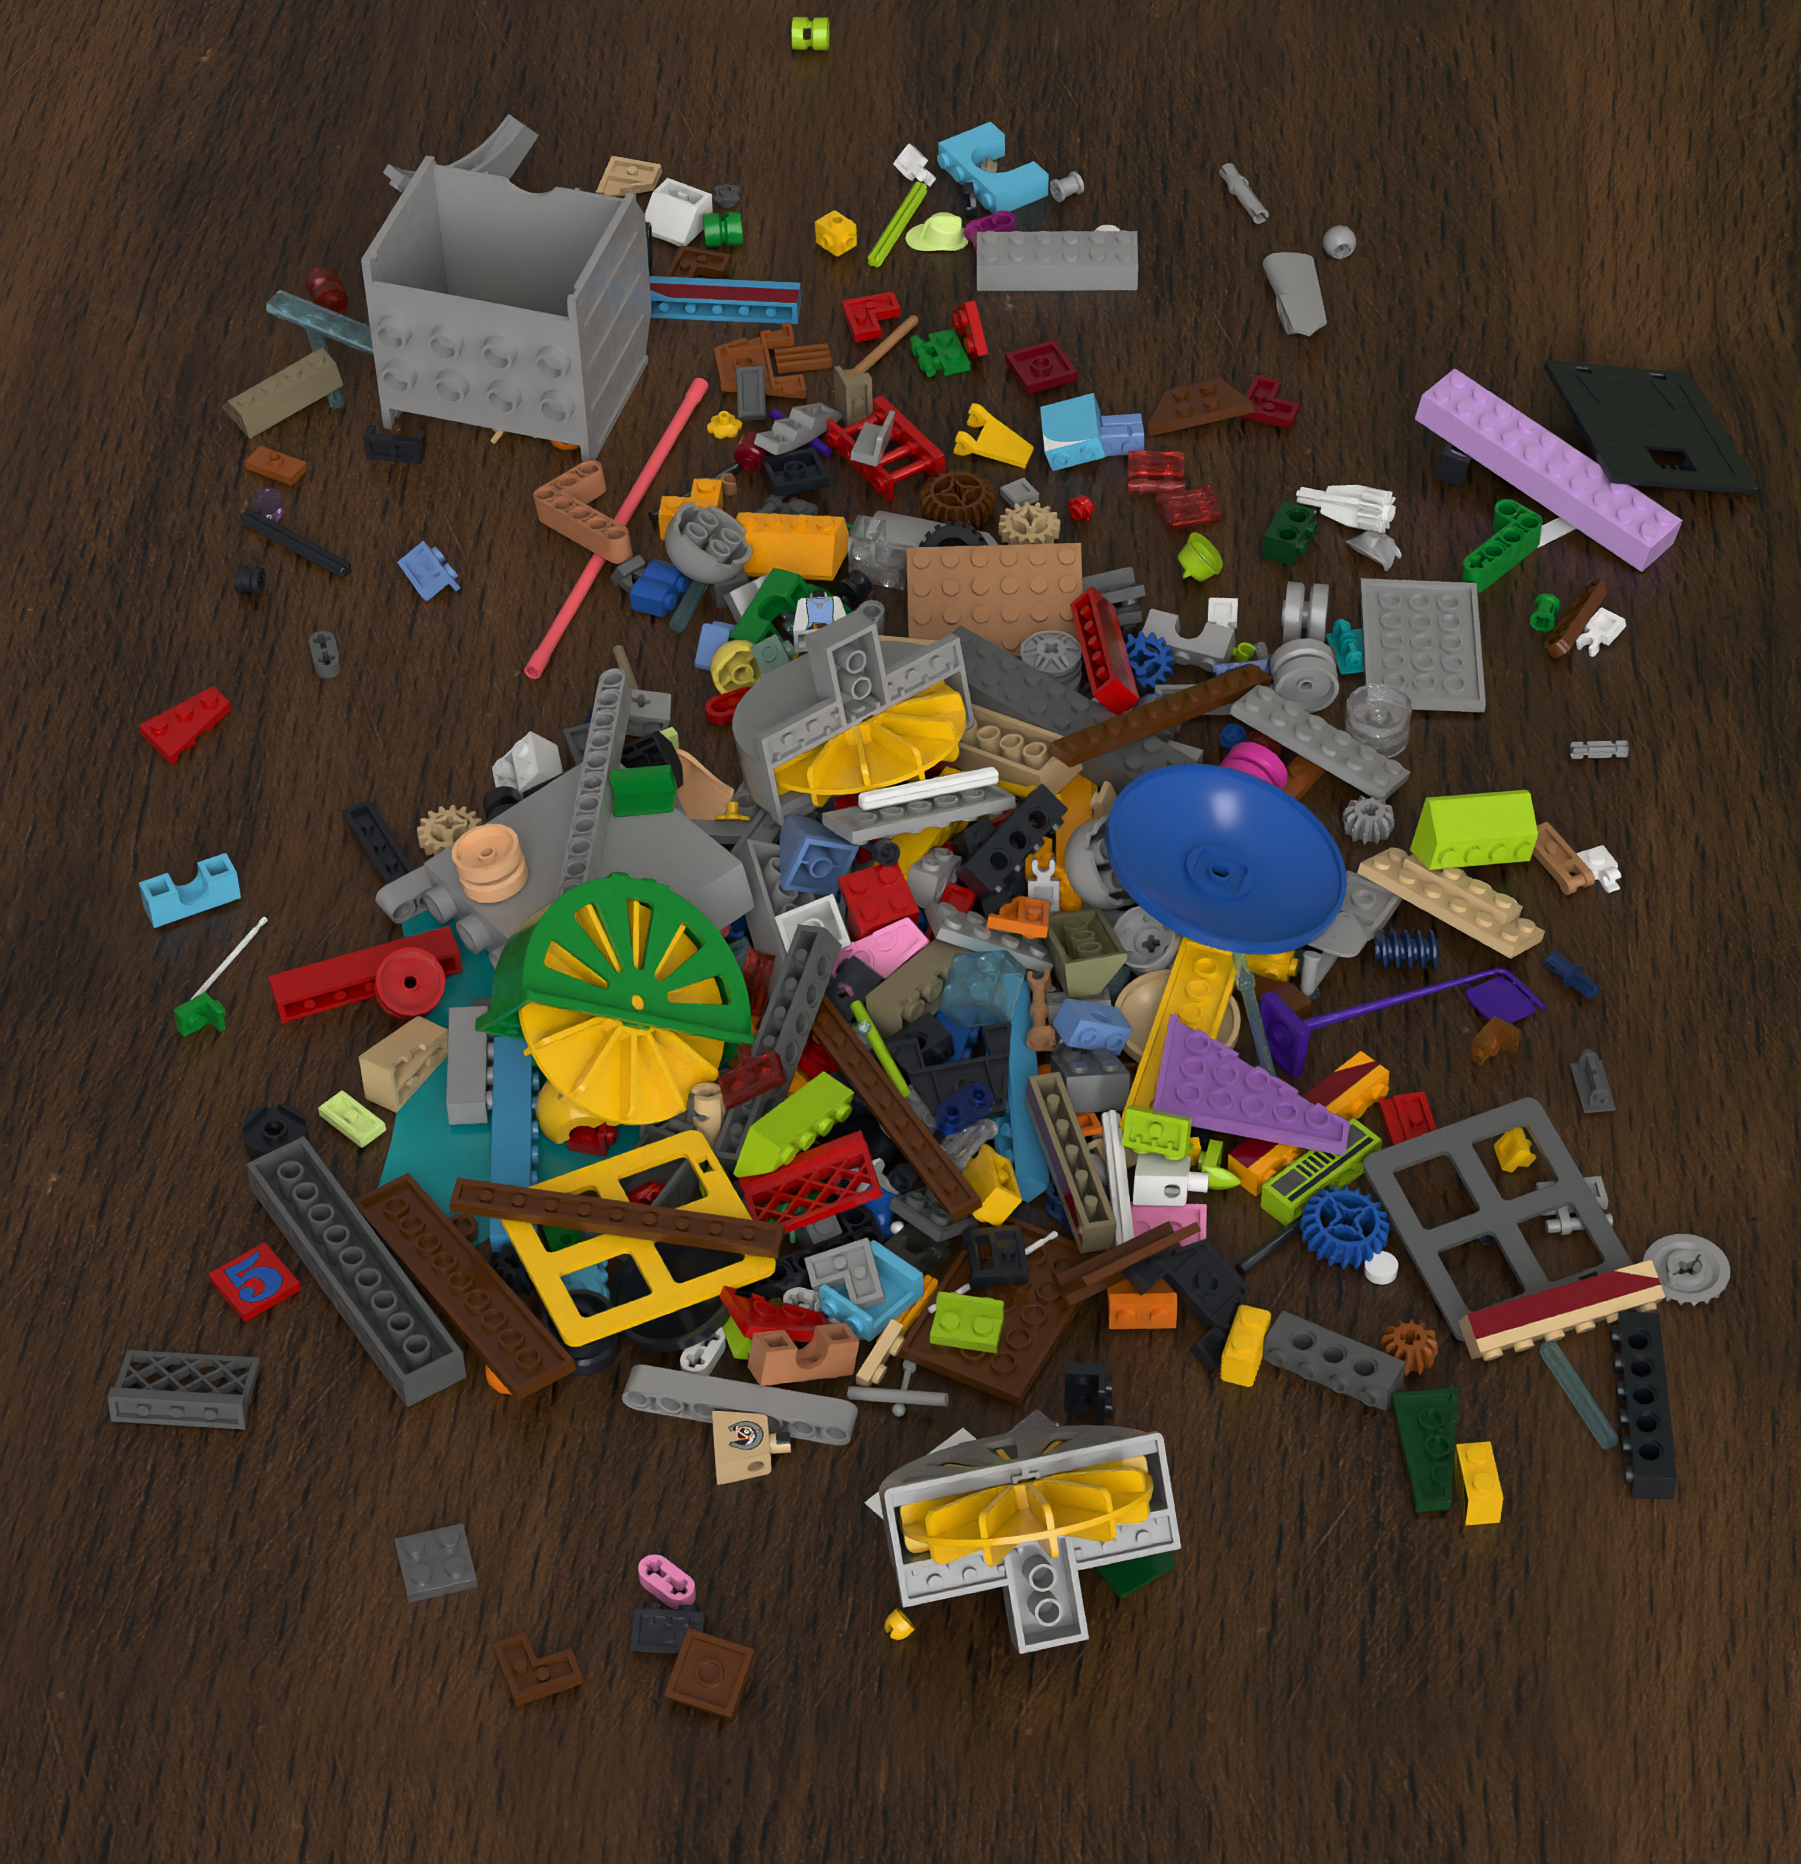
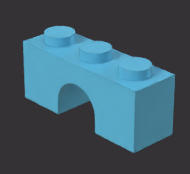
(212, 887)

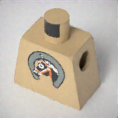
(744, 1445)

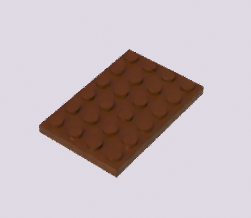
(1032, 1319)

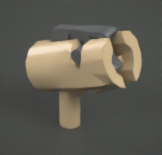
(706, 1111)

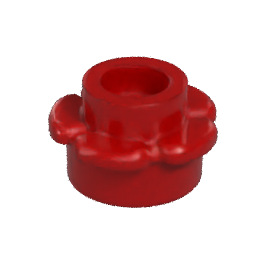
(1080, 508)

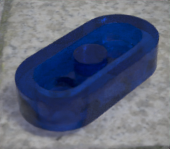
(965, 1106)

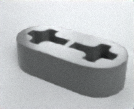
(329, 653)

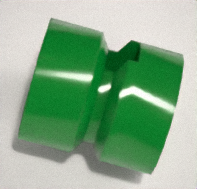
(722, 229)

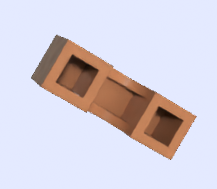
(828, 1355)

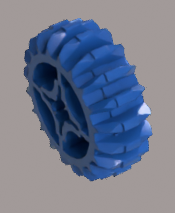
(1345, 1216)

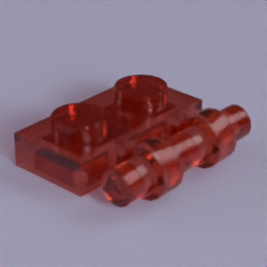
(1156, 466)

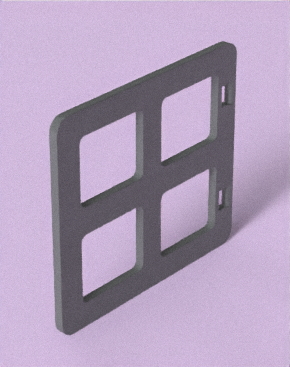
(1494, 1214)

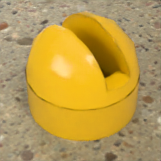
(899, 1625)

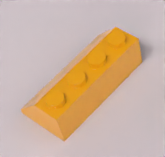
(795, 544)

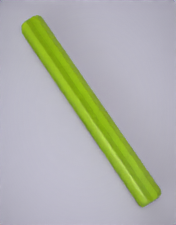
(897, 224)

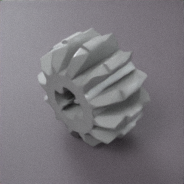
(1368, 820)

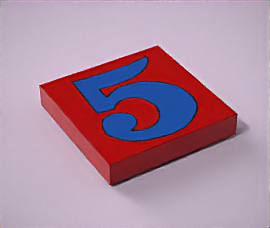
(254, 1282)

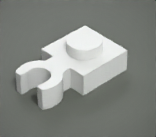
(1223, 612)
(1601, 628)

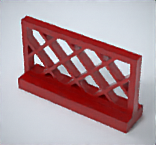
(805, 1173)

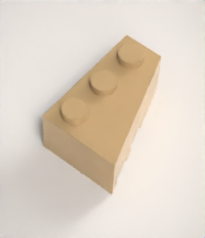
(403, 1062)

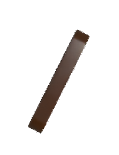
(1575, 618)

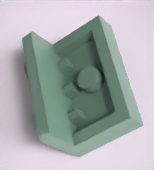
(773, 653)

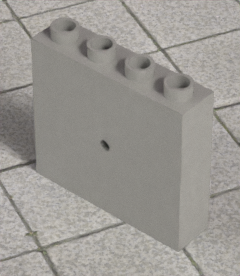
(643, 846)

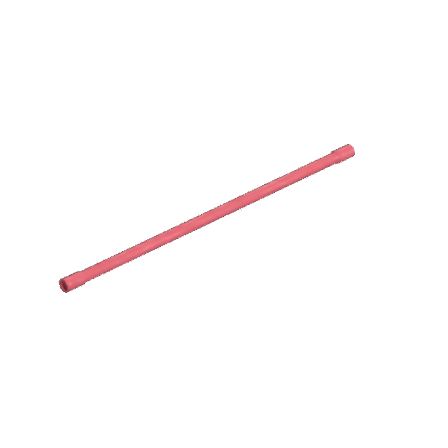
(542, 655)

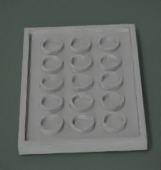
(1424, 642)

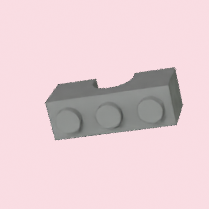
(1210, 647)

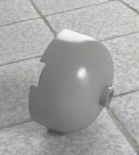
(705, 542)
(1090, 868)

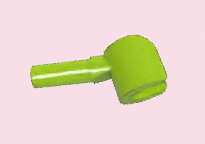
(1243, 652)

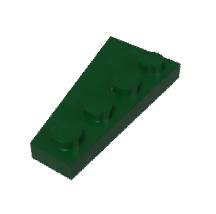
(1427, 1442)

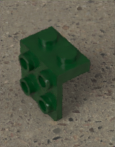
(1133, 1574)

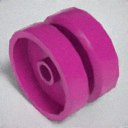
(1258, 762)

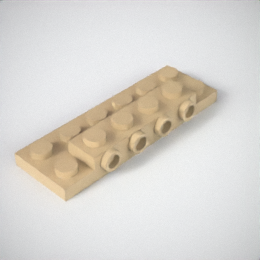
(1456, 900)

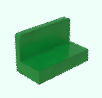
(643, 790)

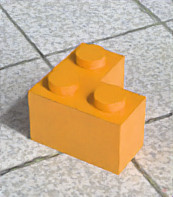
(703, 494)

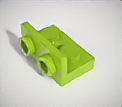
(1157, 1132)
(967, 1322)

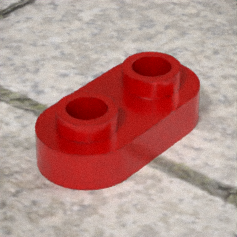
(722, 707)

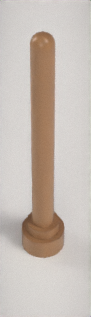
(883, 347)

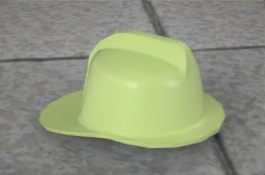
(938, 232)

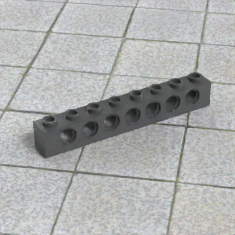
(783, 1029)

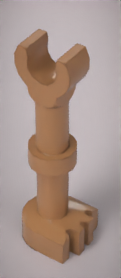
(1040, 1036)

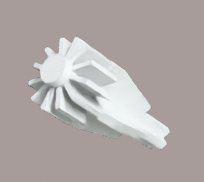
(1352, 505)

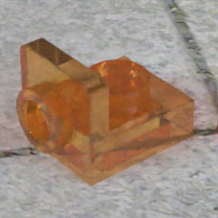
(1492, 1037)

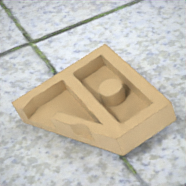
(629, 176)

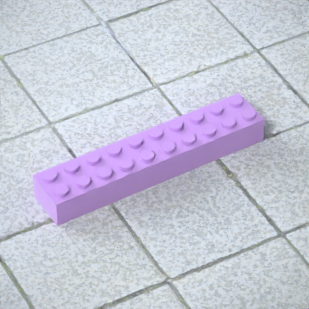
(1547, 469)

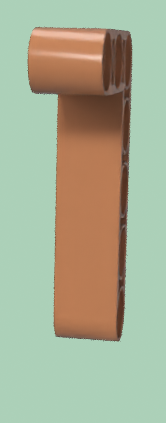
(564, 509)

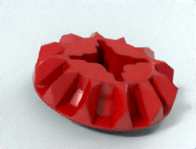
(646, 1192)

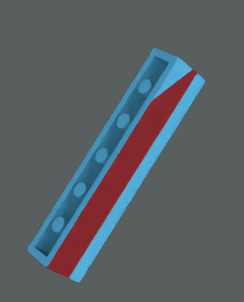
(725, 300)

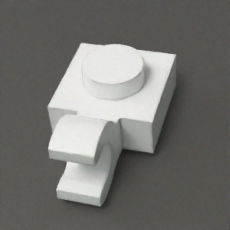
(912, 164)
(1602, 866)

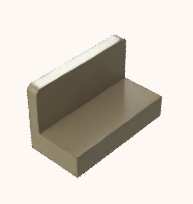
(853, 396)

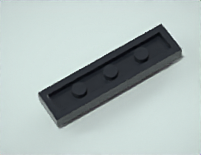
(376, 842)

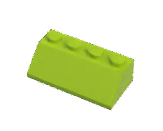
(1475, 830)
(794, 1125)

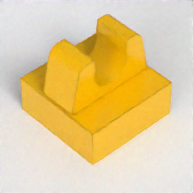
(1514, 1150)

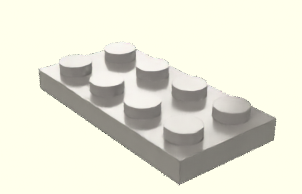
(971, 933)

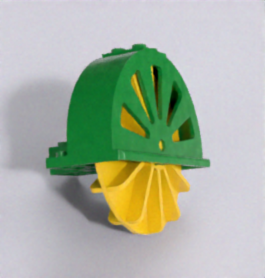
(621, 998)

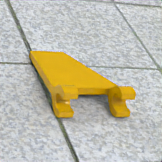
(994, 441)

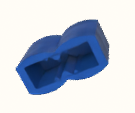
(658, 588)

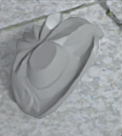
(1377, 547)

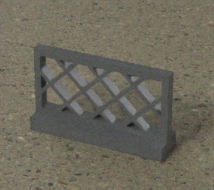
(184, 1405)

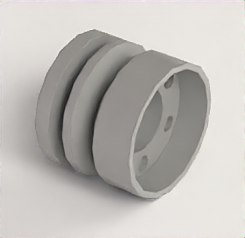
(1055, 655)
(1141, 934)

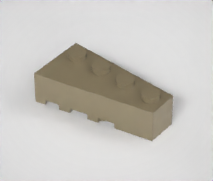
(912, 988)

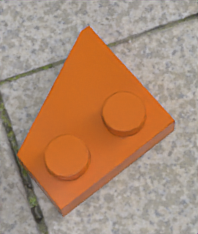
(1022, 916)

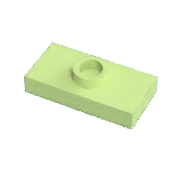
(352, 1119)

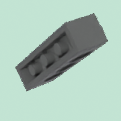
(1333, 1360)

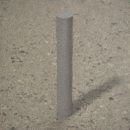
(898, 1396)

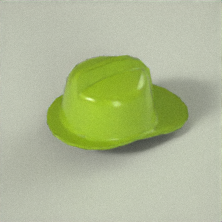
(1199, 558)

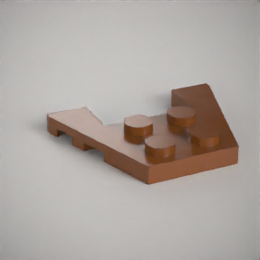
(755, 353)

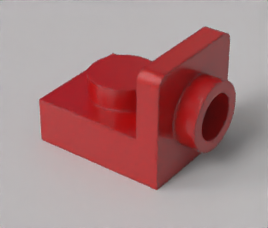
(593, 1140)

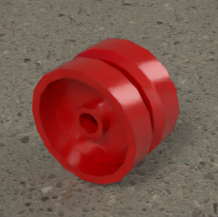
(405, 1002)

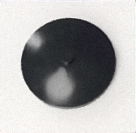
(685, 1326)

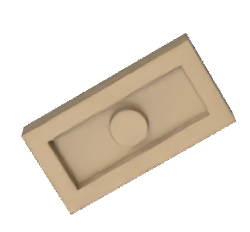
(873, 1367)

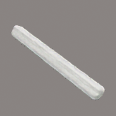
(928, 788)
(1117, 1176)

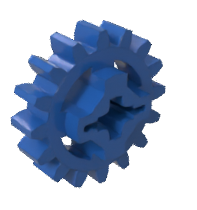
(1154, 663)

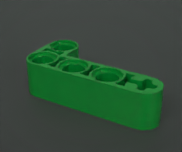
(1515, 537)

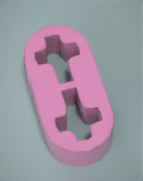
(670, 1578)

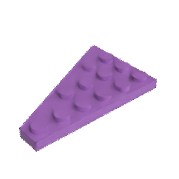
(1229, 1096)

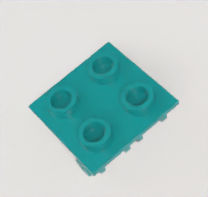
(1347, 647)

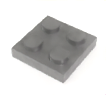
(436, 1562)

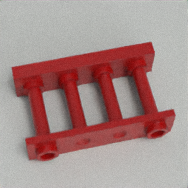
(904, 433)

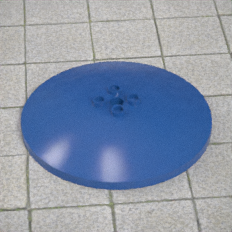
(1201, 819)

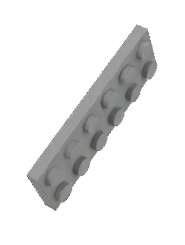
(1320, 742)
(911, 817)

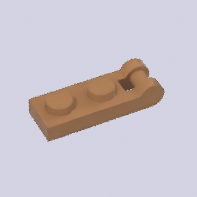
(1561, 860)

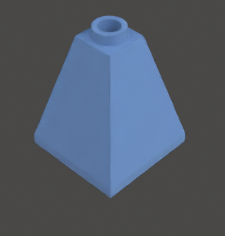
(813, 856)

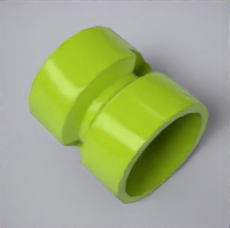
(819, 33)

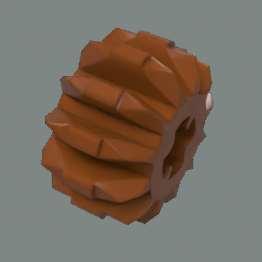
(1411, 1344)

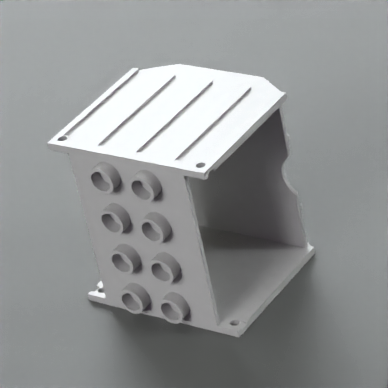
(509, 306)

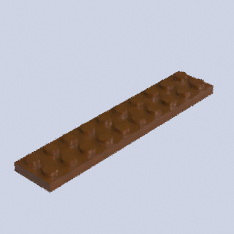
(464, 1287)

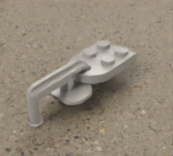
(1361, 915)

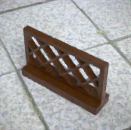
(1108, 1266)

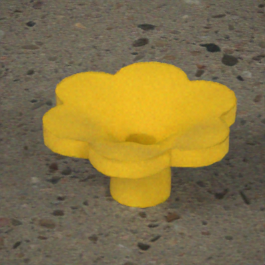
(724, 425)
(732, 814)

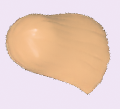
(702, 793)

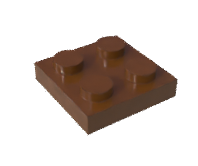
(710, 1674)

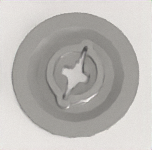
(1686, 1251)

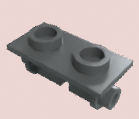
(1592, 1083)

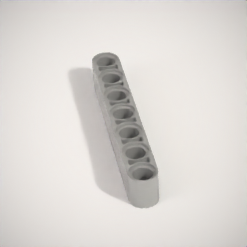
(697, 1395)

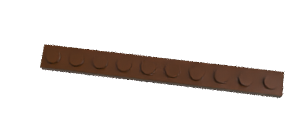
(1157, 715)
(894, 1113)
(617, 1218)

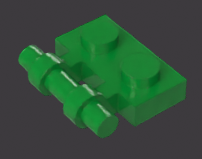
(947, 351)

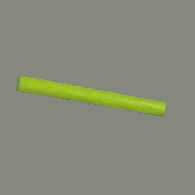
(880, 1049)

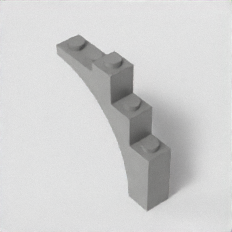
(498, 154)

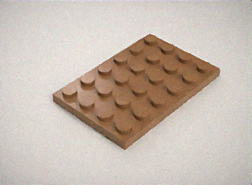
(993, 591)

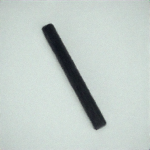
(295, 543)

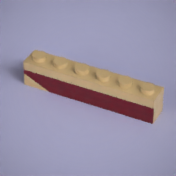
(1561, 1310)

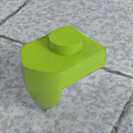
(1211, 1162)

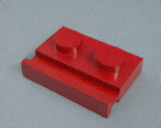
(1406, 1116)

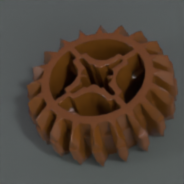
(958, 498)

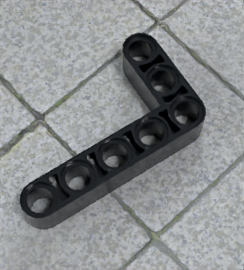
(791, 1268)

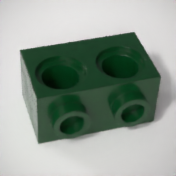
(1290, 533)

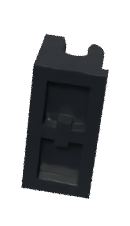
(395, 447)

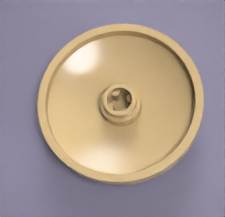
(1140, 1004)

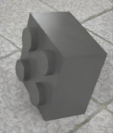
(1093, 1080)

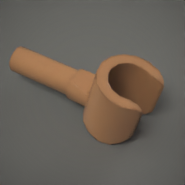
(728, 483)

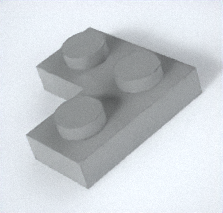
(849, 1265)

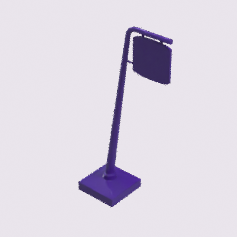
(1290, 1035)

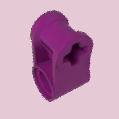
(998, 222)

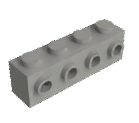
(468, 1068)

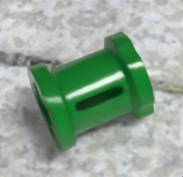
(1543, 610)

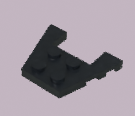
(944, 1080)
(1204, 1285)

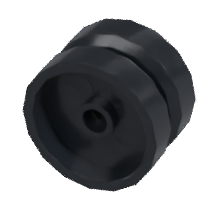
(597, 1354)

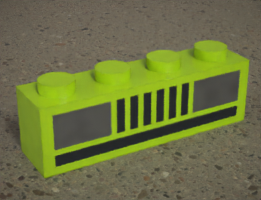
(1303, 1177)

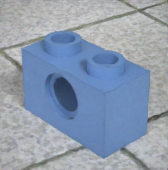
(1092, 1026)

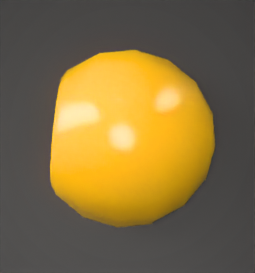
(560, 1118)

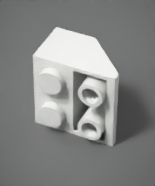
(677, 212)
(528, 764)

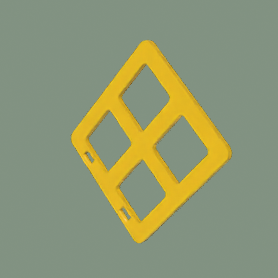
(667, 1296)

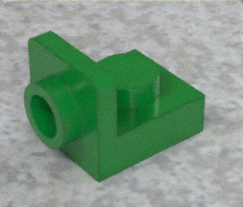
(198, 1013)

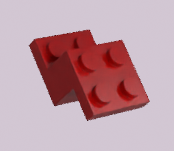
(876, 899)

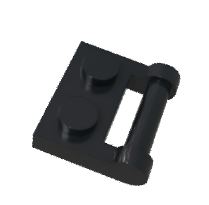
(1006, 1253)

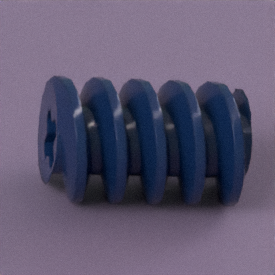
(1405, 948)

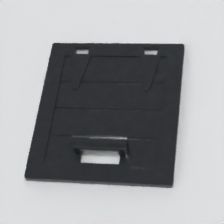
(1629, 412)

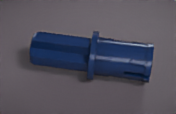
(1571, 975)

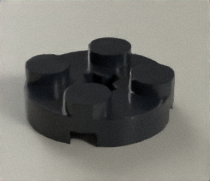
(262, 1120)

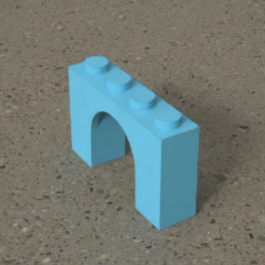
(995, 191)

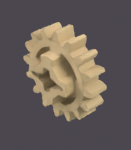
(1029, 525)
(445, 828)

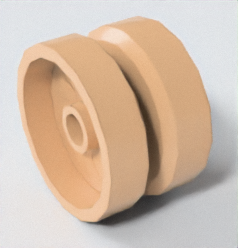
(490, 863)

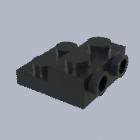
(794, 472)

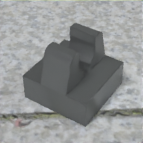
(627, 571)

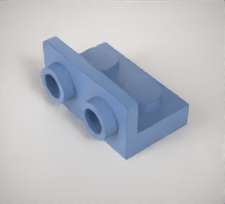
(427, 571)

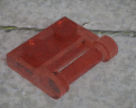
(1189, 507)

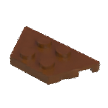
(1197, 405)

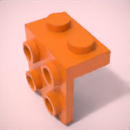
(1150, 1311)

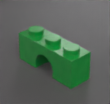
(776, 596)

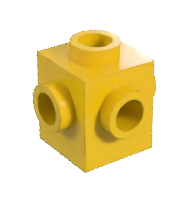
(836, 233)

